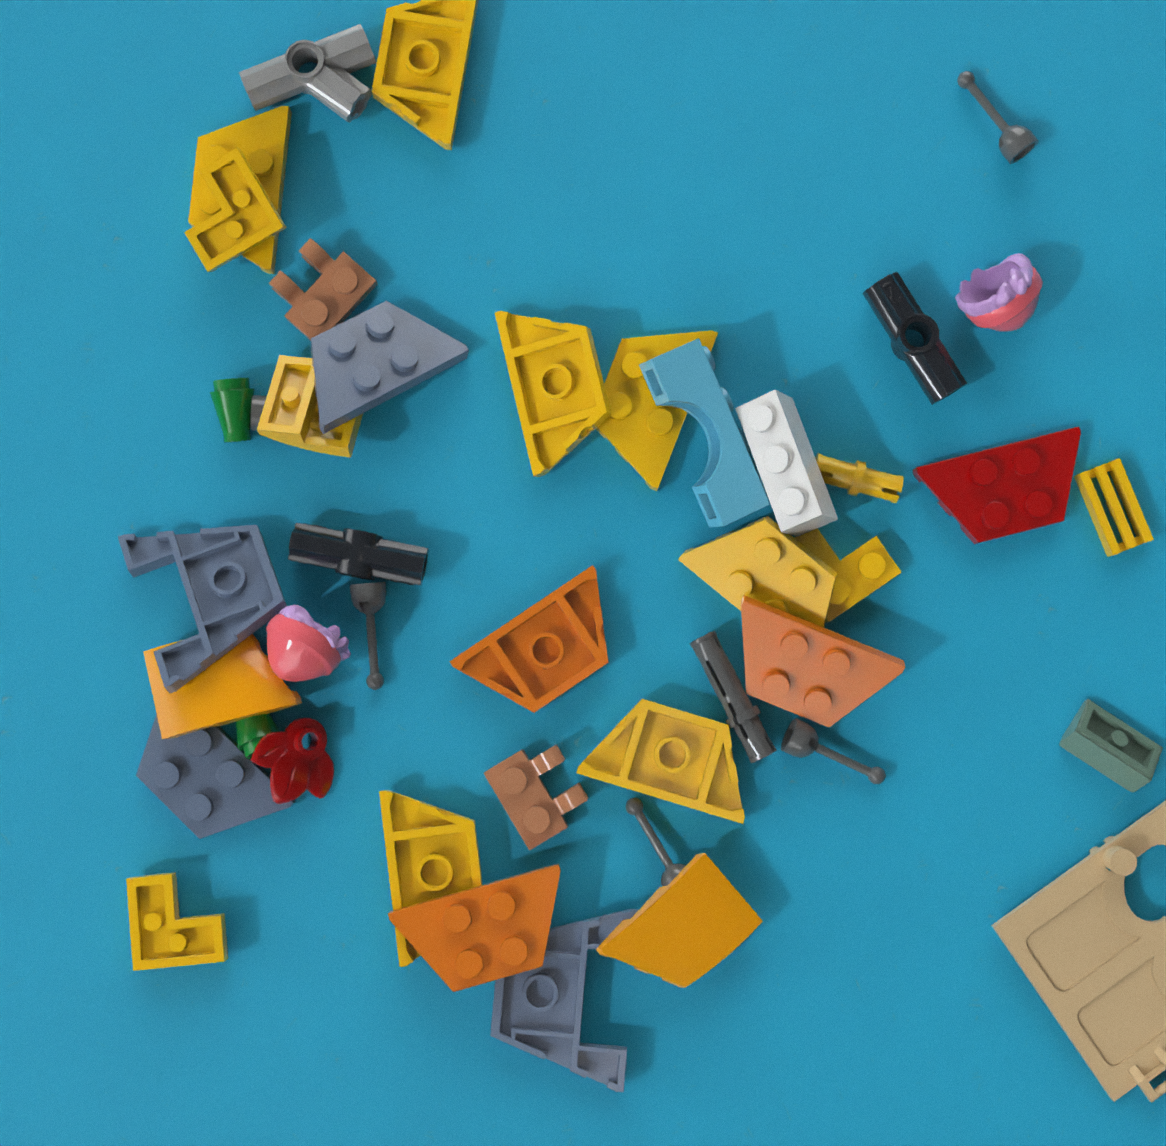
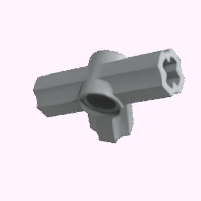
(328, 82)

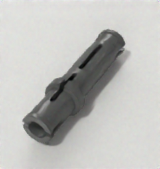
(736, 703)

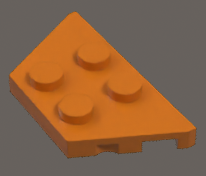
(543, 647)
(808, 665)
(484, 929)

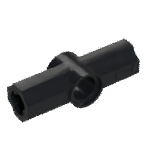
(900, 312)
(358, 554)

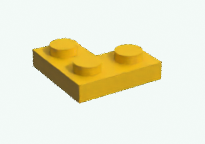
(245, 215)
(857, 572)
(160, 934)

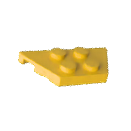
(425, 64)
(265, 146)
(553, 384)
(637, 427)
(765, 567)
(671, 759)
(427, 855)

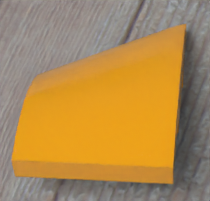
(225, 692)
(684, 926)

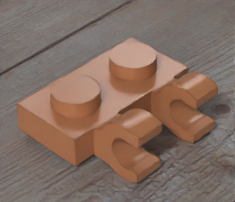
(330, 298)
(527, 798)

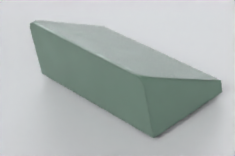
(1111, 747)

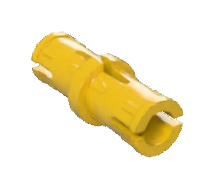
(859, 478)

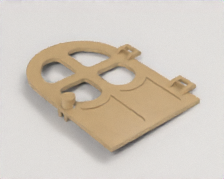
(1099, 961)

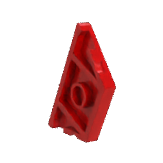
(1007, 485)

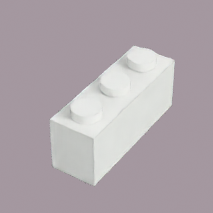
(786, 463)

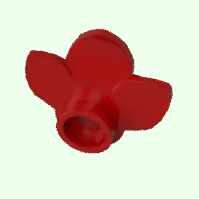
(294, 766)

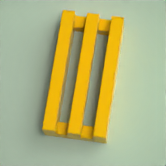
(1128, 500)

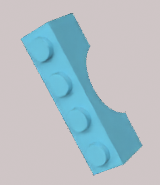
(730, 481)

